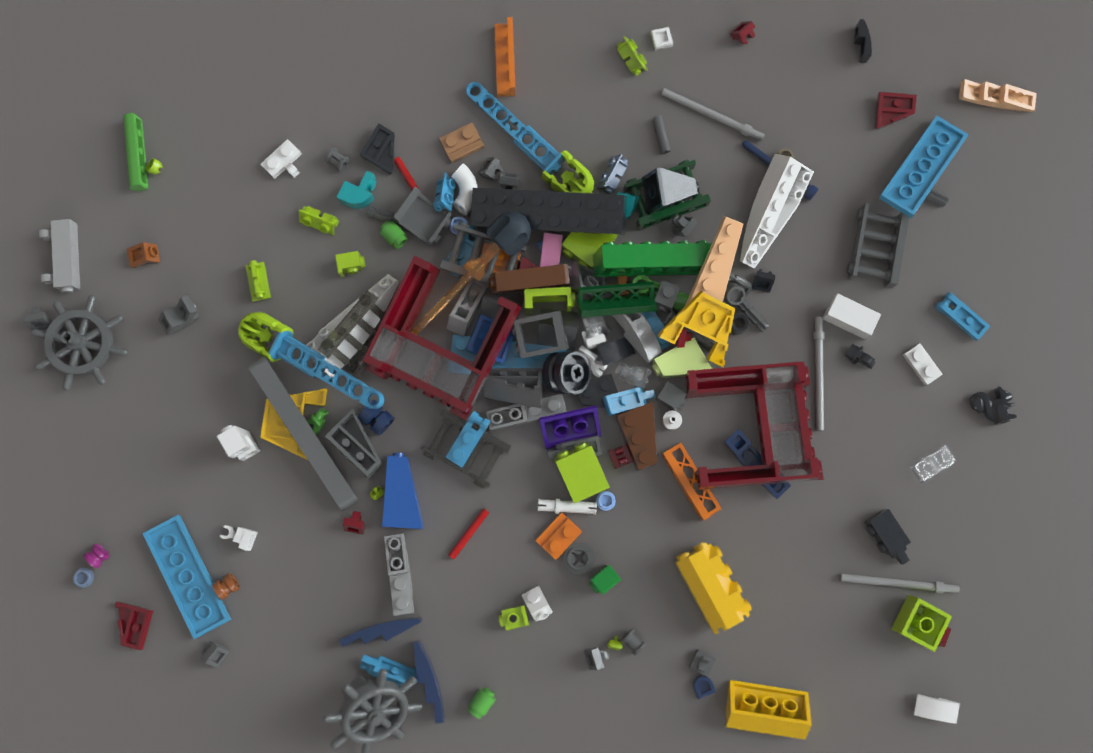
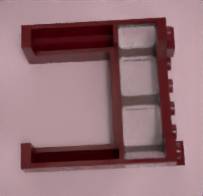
(423, 363)
(780, 422)

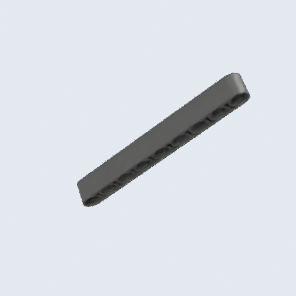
(302, 433)

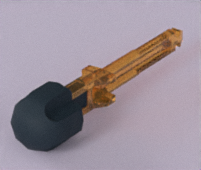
(509, 233)

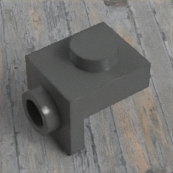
(666, 296)

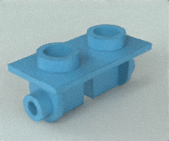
(445, 193)

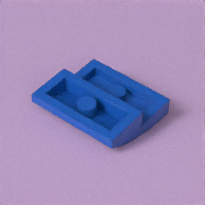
(479, 333)

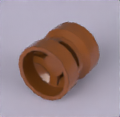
(226, 586)

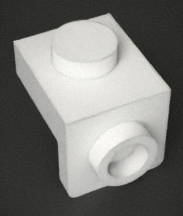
(537, 604)

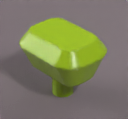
(377, 492)
(615, 644)

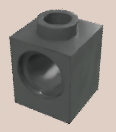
(672, 397)

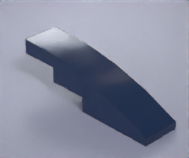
(386, 629)
(426, 674)

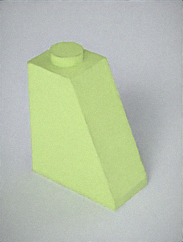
(680, 360)

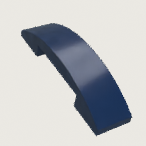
(749, 456)

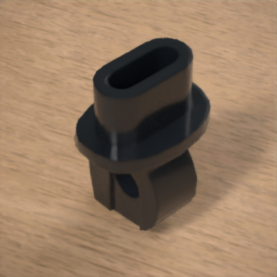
(857, 355)

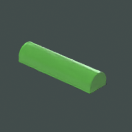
(135, 152)

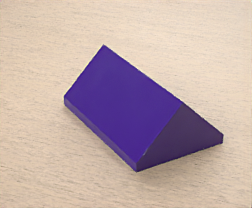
(569, 426)

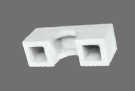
(238, 442)

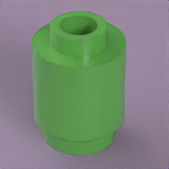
(393, 234)
(481, 702)

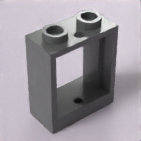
(559, 331)

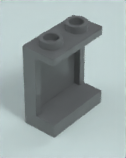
(421, 218)

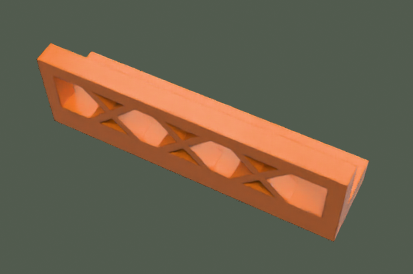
(505, 59)
(686, 486)

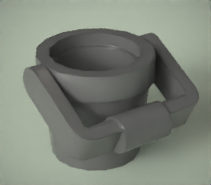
(734, 292)

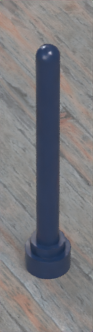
(810, 190)

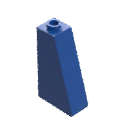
(400, 497)

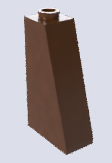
(529, 278)

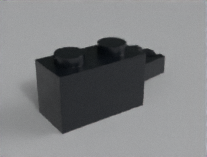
(889, 535)

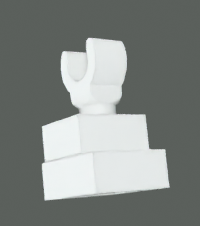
(243, 536)

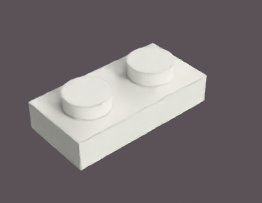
(922, 364)

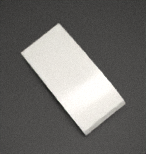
(936, 709)

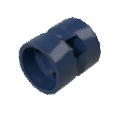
(376, 418)

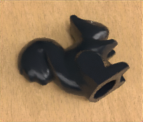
(995, 410)

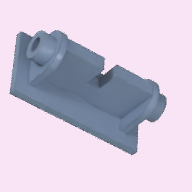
(616, 166)

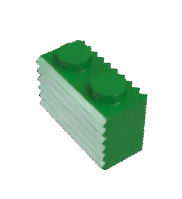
(604, 580)

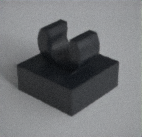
(763, 281)

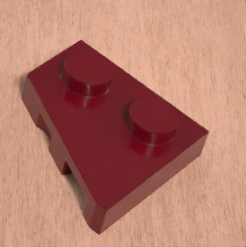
(894, 107)
(133, 624)

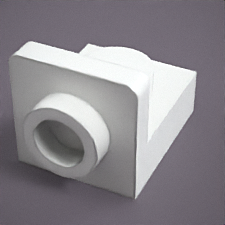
(594, 340)

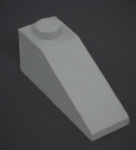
(466, 307)

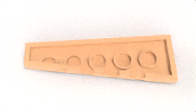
(719, 261)

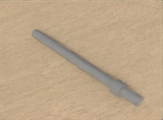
(745, 129)
(819, 336)
(936, 587)

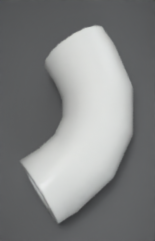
(466, 183)

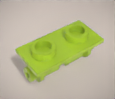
(637, 61)
(310, 217)
(258, 281)

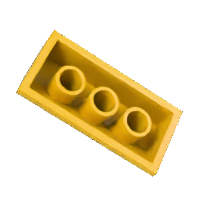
(768, 710)

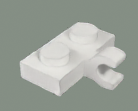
(282, 159)

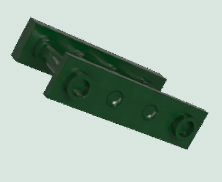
(646, 220)

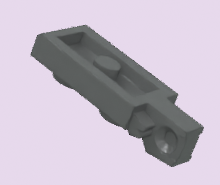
(569, 445)

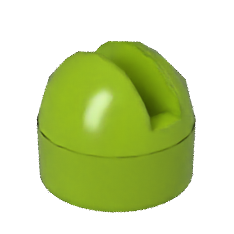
(153, 166)

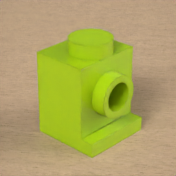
(350, 263)
(519, 611)

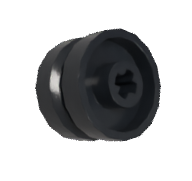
(566, 372)

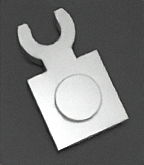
(595, 365)

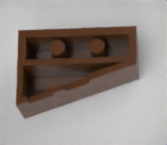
(639, 435)

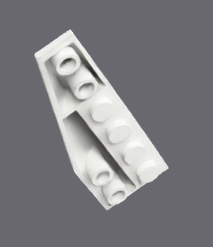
(773, 206)
(384, 291)

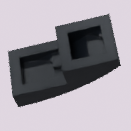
(863, 38)
(615, 351)

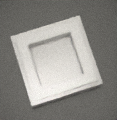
(661, 38)

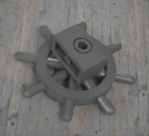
(369, 704)

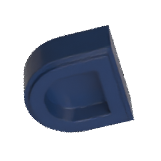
(703, 686)

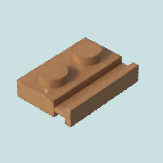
(462, 142)

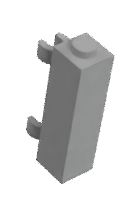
(64, 255)

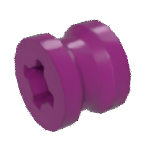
(96, 555)

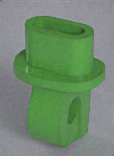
(318, 420)

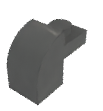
(179, 317)

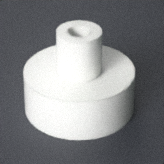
(667, 420)

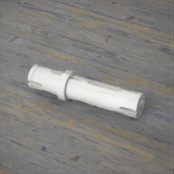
(567, 506)

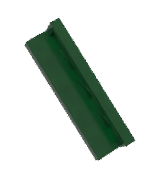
(615, 303)

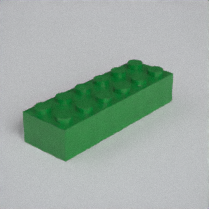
(650, 258)

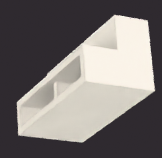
(851, 316)

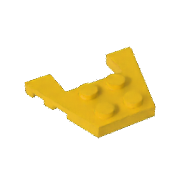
(707, 317)
(275, 430)

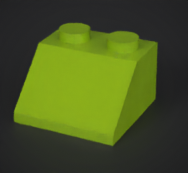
(921, 622)

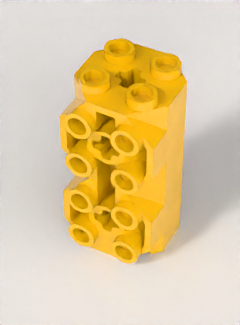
(712, 587)

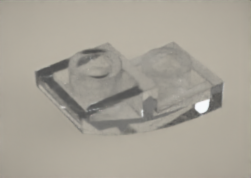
(933, 464)

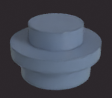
(83, 577)

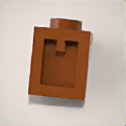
(142, 254)

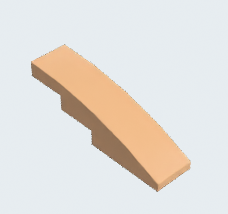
(997, 96)

